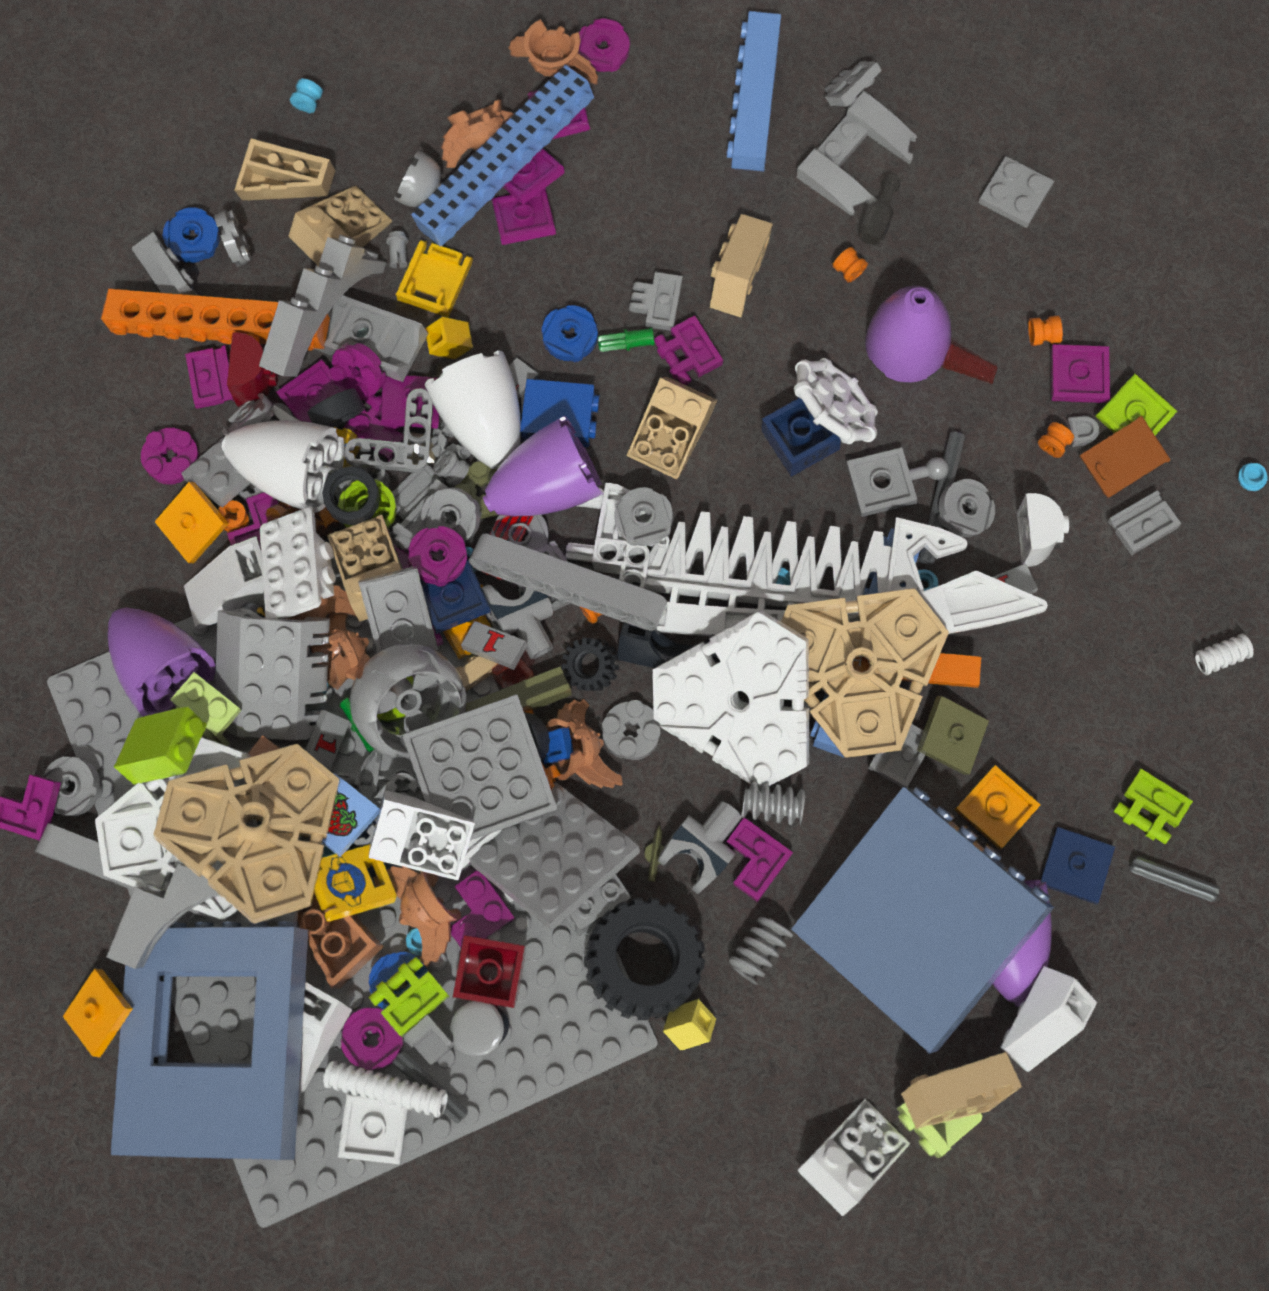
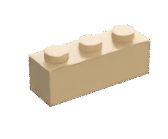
(475, 671)

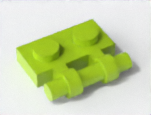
(1156, 798)
(414, 1003)

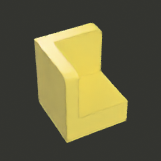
(690, 1025)

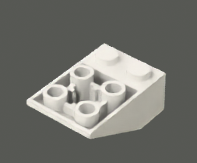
(227, 583)
(420, 836)
(1048, 1018)
(321, 1024)
(853, 1157)

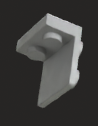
(597, 905)

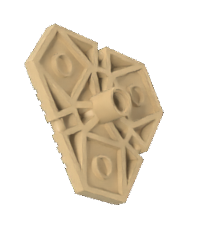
(899, 639)
(263, 866)

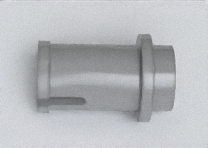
(397, 246)

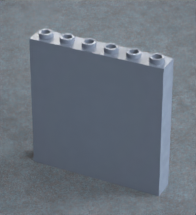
(922, 918)

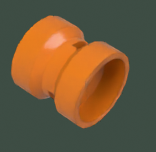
(1047, 330)

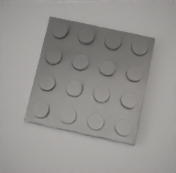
(482, 767)
(555, 858)

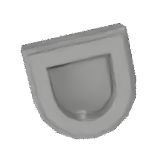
(1084, 430)

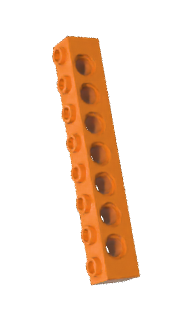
(177, 308)

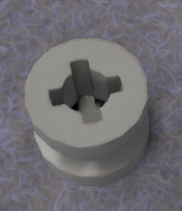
(451, 468)

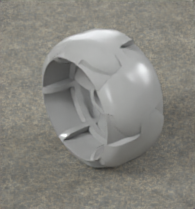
(386, 687)

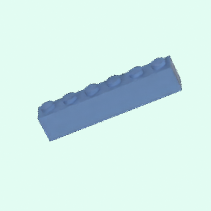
(756, 91)

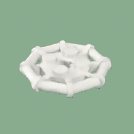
(835, 400)

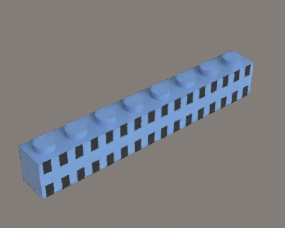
(503, 155)

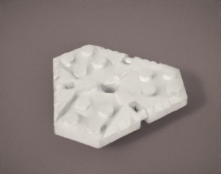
(701, 699)
(128, 828)

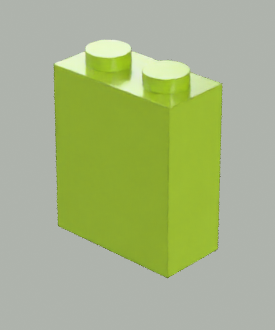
(160, 745)

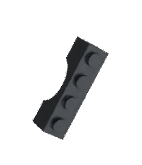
(650, 647)

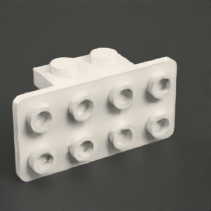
(295, 565)

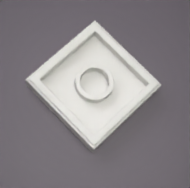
(372, 1130)

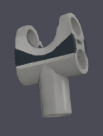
(521, 617)
(704, 843)

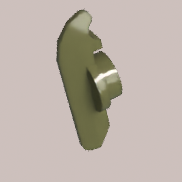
(652, 853)

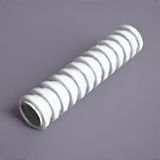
(385, 1088)

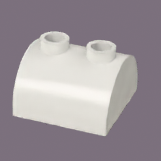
(1039, 528)

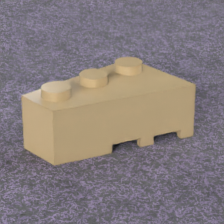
(282, 173)
(739, 264)
(961, 1091)

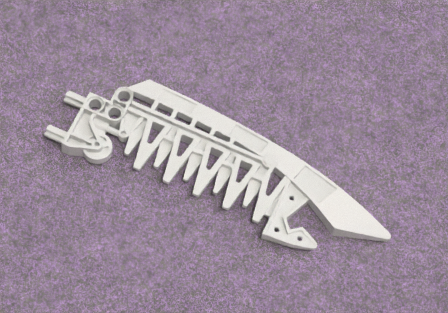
(960, 604)

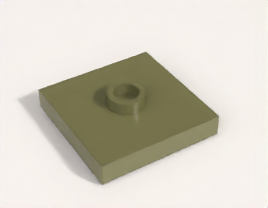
(952, 735)

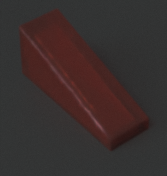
(969, 365)

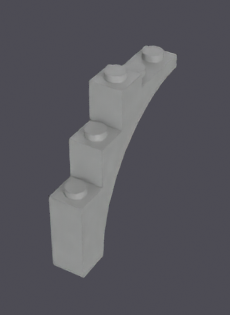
(317, 292)
(152, 913)

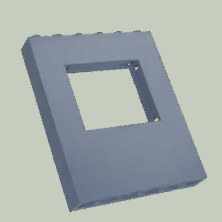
(213, 1106)

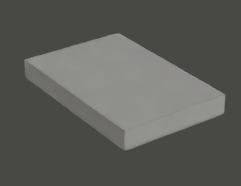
(397, 609)

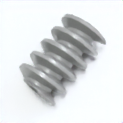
(773, 803)
(759, 948)

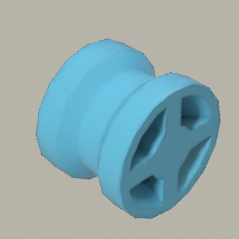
(306, 95)

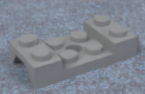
(389, 336)

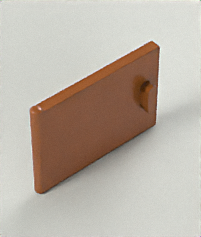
(1124, 457)

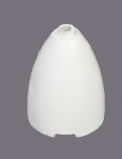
(480, 406)
(286, 459)

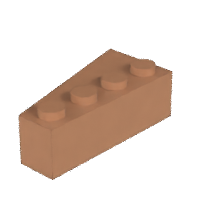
(337, 945)

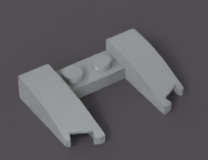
(822, 166)

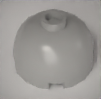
(419, 181)

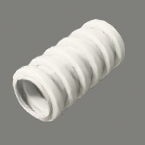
(1224, 654)

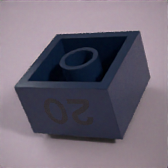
(797, 438)

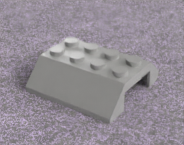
(270, 673)

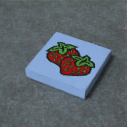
(349, 818)

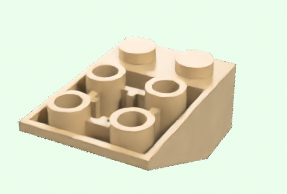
(345, 214)
(671, 427)
(363, 553)

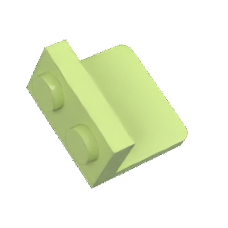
(208, 705)
(939, 1137)

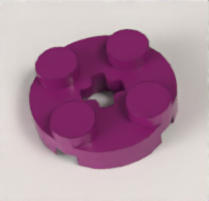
(617, 42)
(344, 369)
(160, 443)
(434, 540)
(355, 1035)

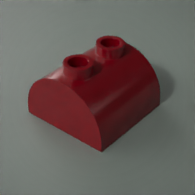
(245, 375)
(489, 971)

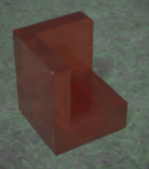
(507, 677)

